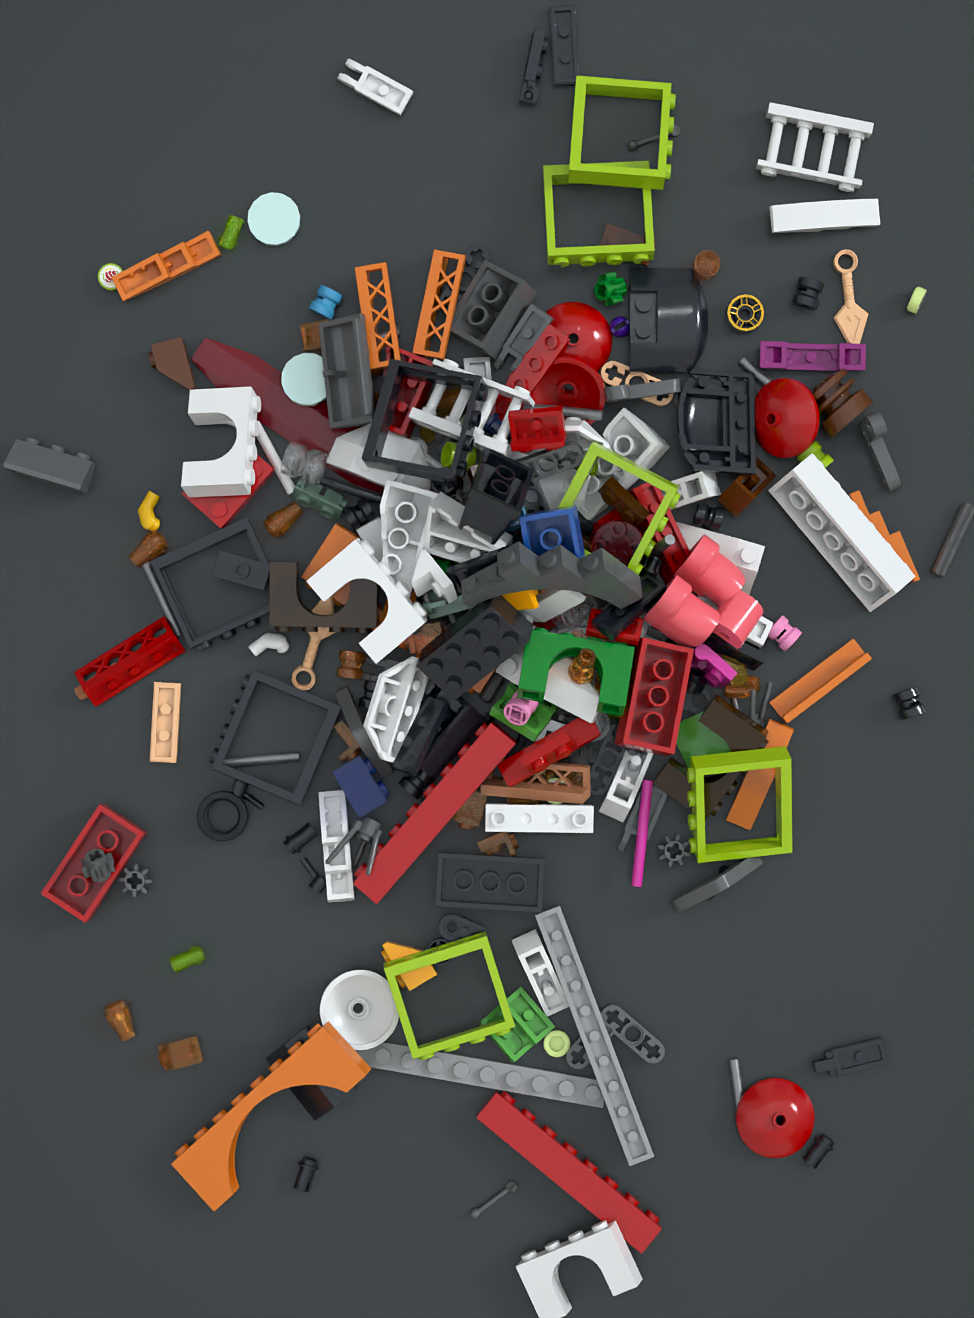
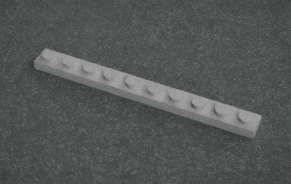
(594, 1035)
(487, 1074)

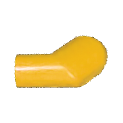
(146, 512)

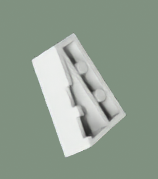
(448, 541)

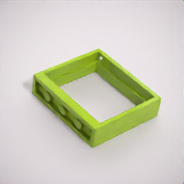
(614, 174)
(595, 254)
(658, 522)
(733, 762)
(436, 955)

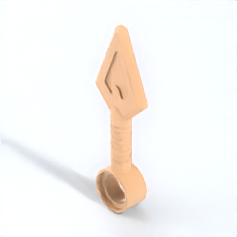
(851, 317)
(321, 608)

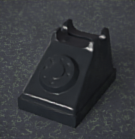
(496, 494)

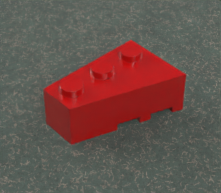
(412, 394)
(225, 508)

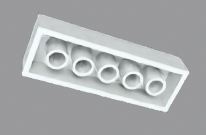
(841, 533)

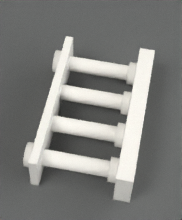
(831, 127)
(451, 425)
(539, 818)

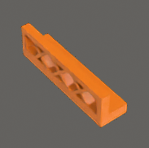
(366, 304)
(432, 304)
(819, 681)

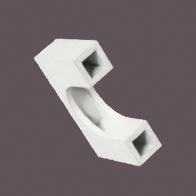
(234, 471)
(358, 562)
(601, 1244)

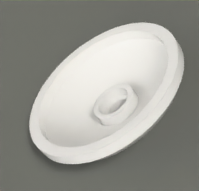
(373, 1022)

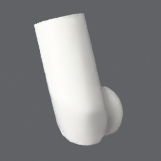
(271, 641)

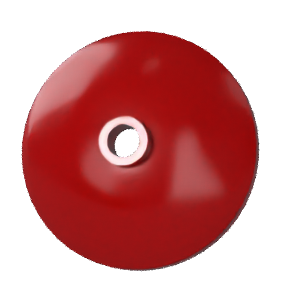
(589, 326)
(586, 384)
(794, 414)
(758, 1113)

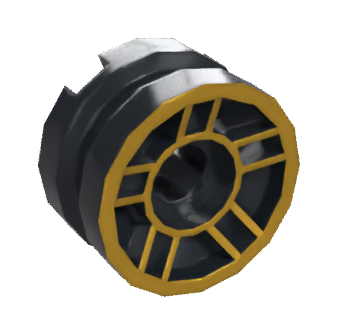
(747, 303)

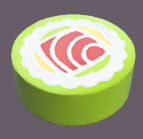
(105, 274)

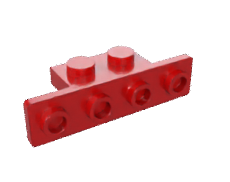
(533, 366)
(548, 750)

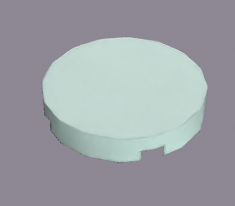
(274, 219)
(304, 379)

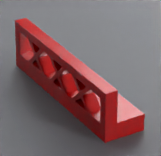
(674, 556)
(131, 665)

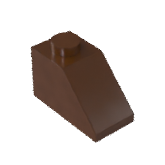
(173, 362)
(746, 489)

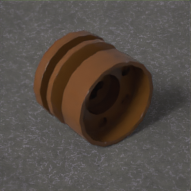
(838, 402)

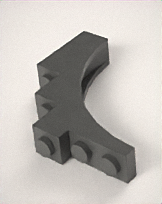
(556, 569)

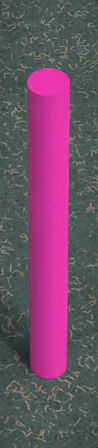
(642, 831)

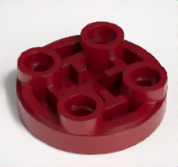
(618, 539)

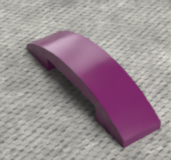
(812, 357)

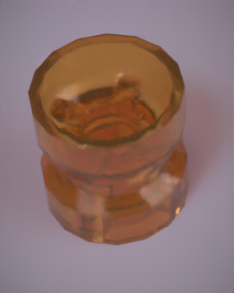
(709, 262)
(351, 664)

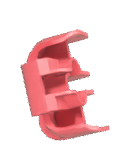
(688, 618)

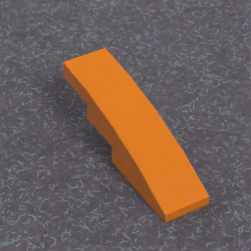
(166, 266)
(894, 539)
(757, 782)

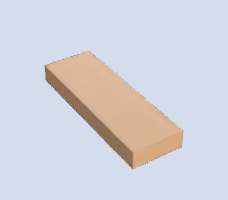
(165, 722)

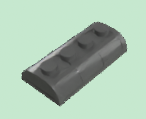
(347, 371)

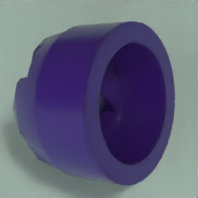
(622, 332)

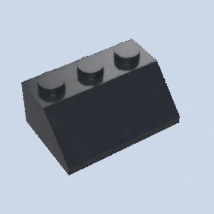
(455, 731)
(314, 1098)

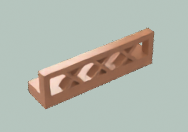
(543, 789)

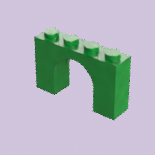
(612, 663)

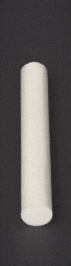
(274, 460)

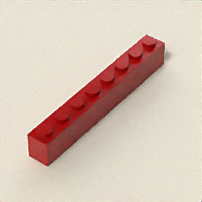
(435, 811)
(569, 1171)

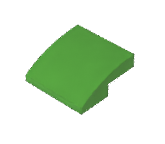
(538, 720)
(698, 740)
(529, 1022)

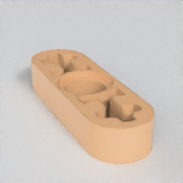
(621, 370)

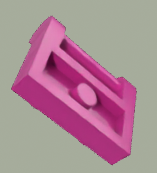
(714, 668)

